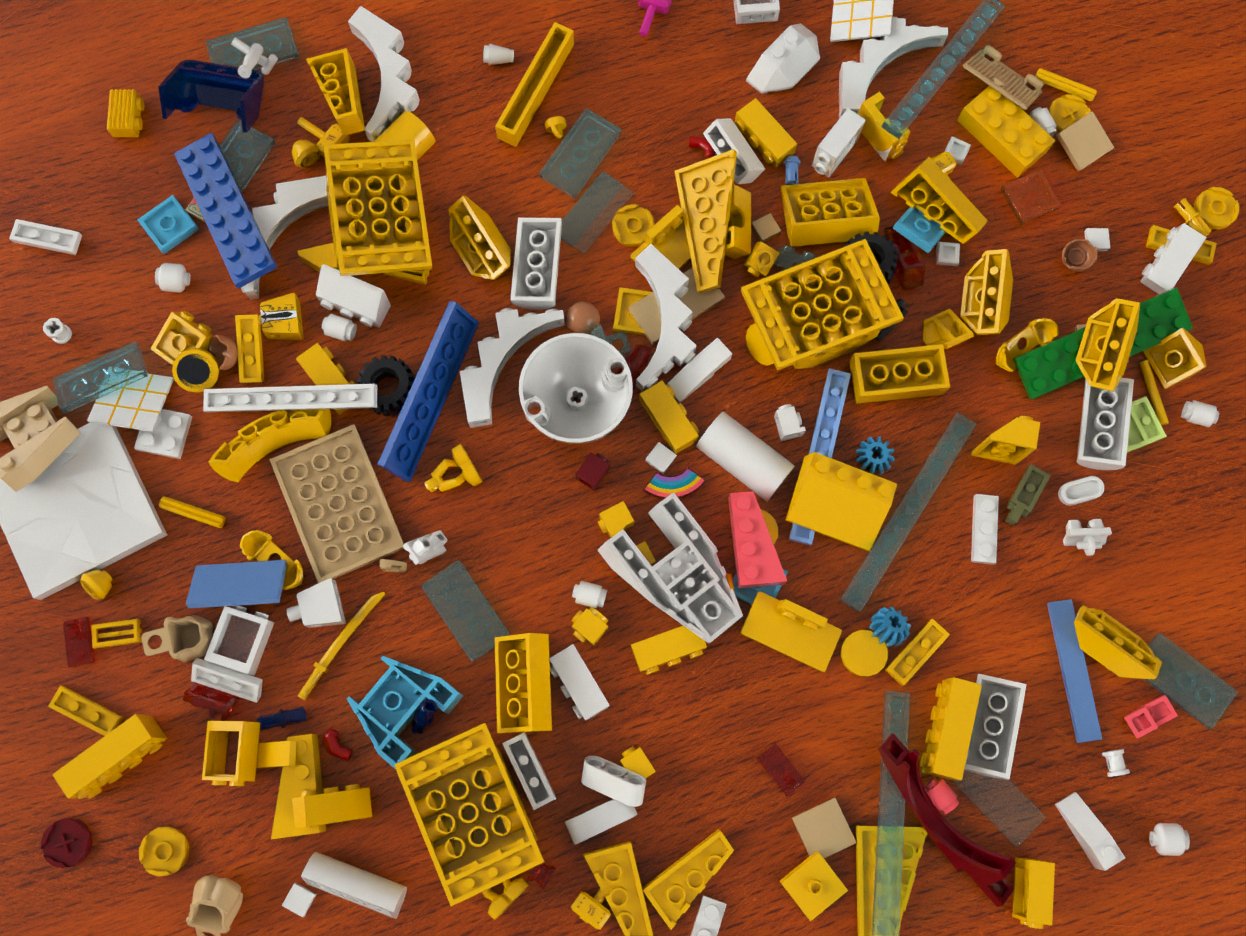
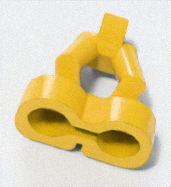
(460, 460)
(501, 902)

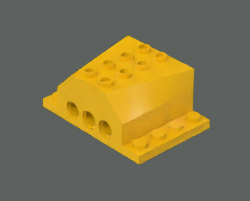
(376, 207)
(822, 307)
(469, 814)

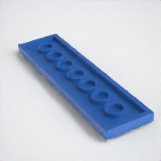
(225, 210)
(428, 392)

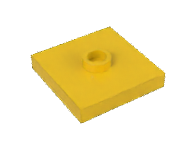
(813, 885)

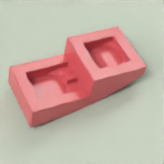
(1150, 716)

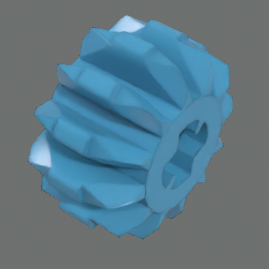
(868, 449)
(890, 626)

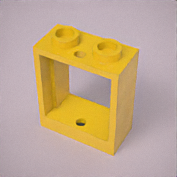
(216, 752)
(1033, 892)

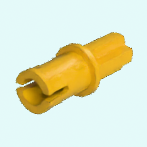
(1192, 218)

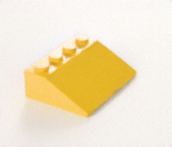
(828, 211)
(840, 501)

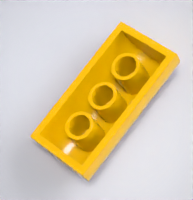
(409, 127)

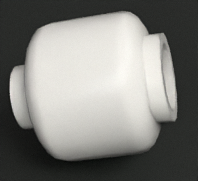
(172, 277)
(1169, 839)

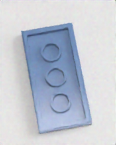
(237, 584)

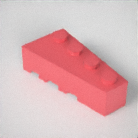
(753, 548)

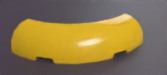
(267, 435)

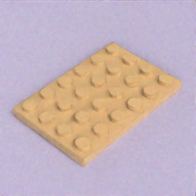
(337, 504)

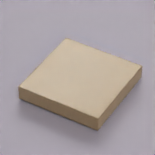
(1085, 141)
(824, 829)

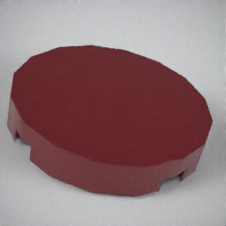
(66, 842)

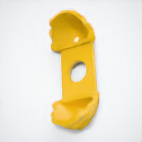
(1037, 332)
(260, 547)

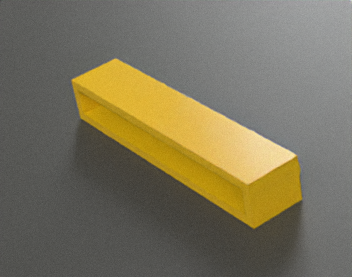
(535, 84)

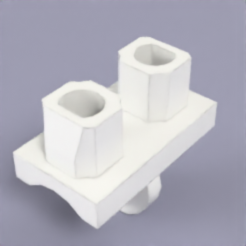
(1086, 538)
(426, 547)

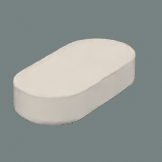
(1081, 490)

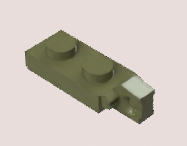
(1026, 493)

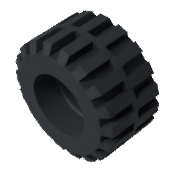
(882, 251)
(388, 368)

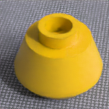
(305, 153)
(96, 583)

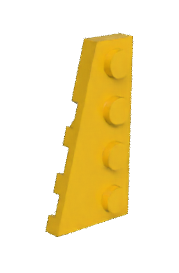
(682, 881)
(620, 883)

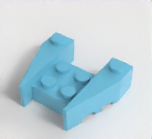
(394, 703)

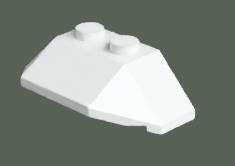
(785, 60)

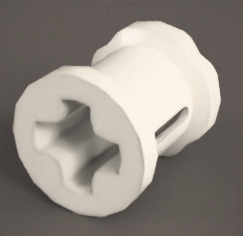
(57, 330)
(1115, 762)

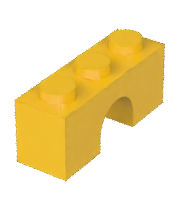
(739, 230)
(618, 519)

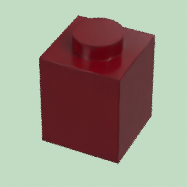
(593, 470)

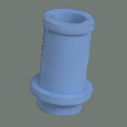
(791, 173)

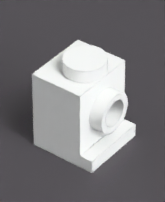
(788, 423)

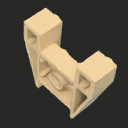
(34, 434)

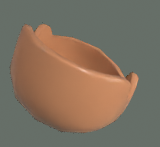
(1079, 255)
(582, 317)
(225, 351)

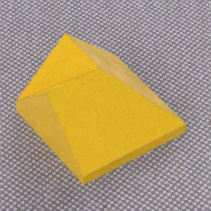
(1176, 358)

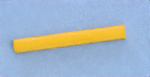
(1153, 392)

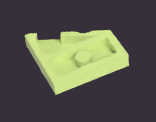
(1144, 425)

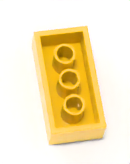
(1005, 130)
(899, 373)
(523, 683)
(951, 728)
(110, 757)

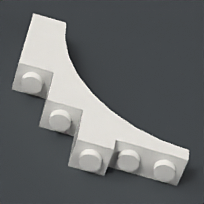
(385, 44)
(875, 54)
(292, 202)
(673, 344)
(494, 353)

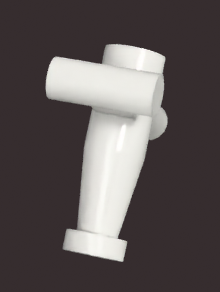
(252, 57)

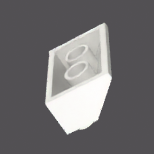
(352, 297)

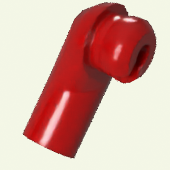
(701, 142)
(333, 746)

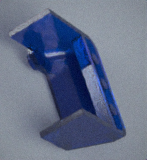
(214, 86)

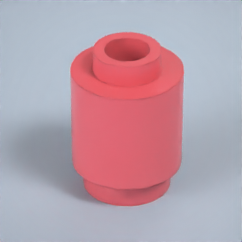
(941, 795)

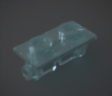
(788, 256)

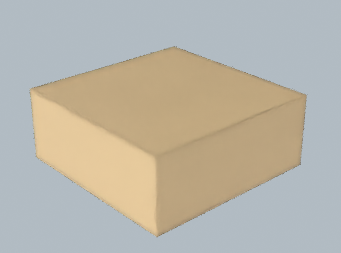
(766, 228)

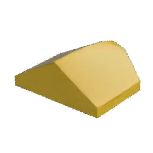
(945, 329)

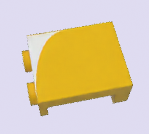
(881, 140)

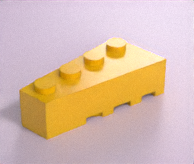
(339, 84)
(941, 201)
(294, 780)

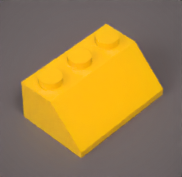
(1010, 442)

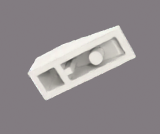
(1090, 833)

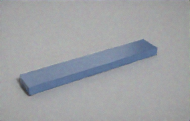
(1074, 672)

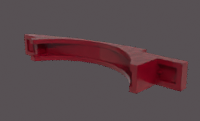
(982, 865)

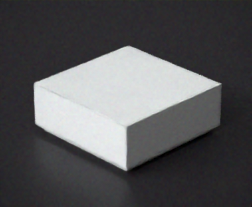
(958, 149)
(1098, 238)
(947, 254)
(660, 458)
(299, 899)

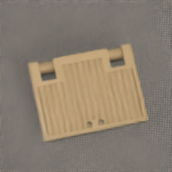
(1004, 78)

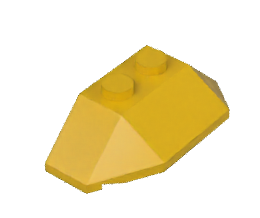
(478, 240)
(988, 293)
(1108, 343)
(1115, 645)

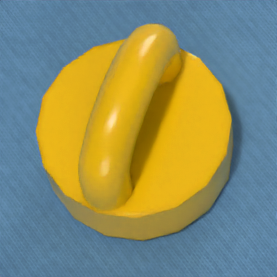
(556, 125)

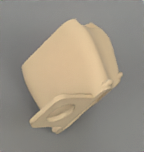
(182, 637)
(214, 905)

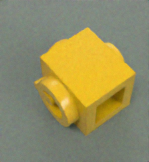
(761, 259)
(589, 625)

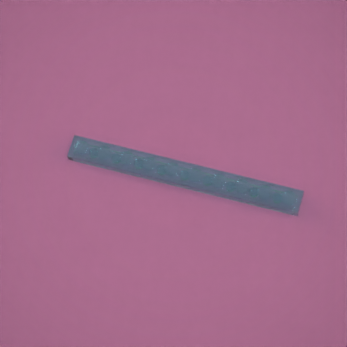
(942, 67)
(907, 512)
(890, 825)

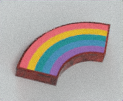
(681, 484)

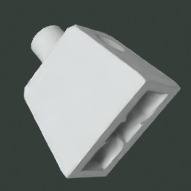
(318, 606)

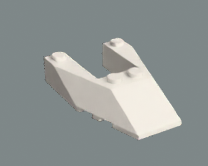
(687, 581)

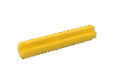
(1066, 84)
(192, 512)

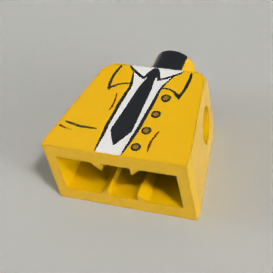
(282, 318)

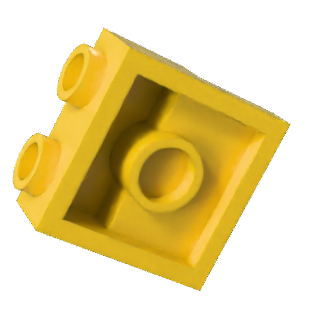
(181, 334)

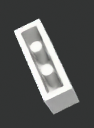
(725, 136)
(1172, 258)
(578, 683)
(529, 771)

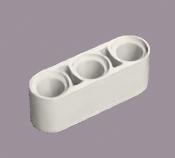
(613, 781)
(598, 820)

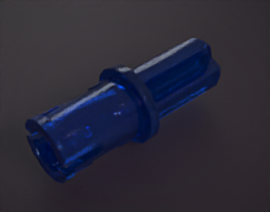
(424, 716)
(282, 718)

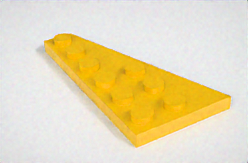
(706, 203)
(865, 868)

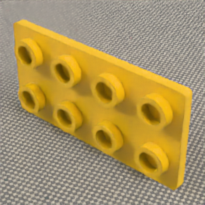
(668, 238)
(791, 630)

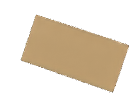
(648, 312)

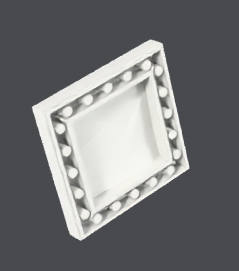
(79, 513)

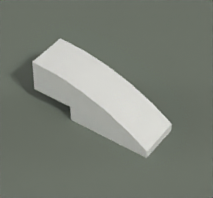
(700, 369)

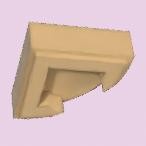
(392, 565)

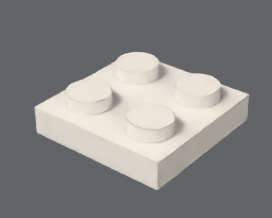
(168, 435)

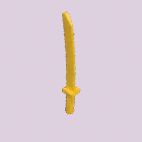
(338, 644)

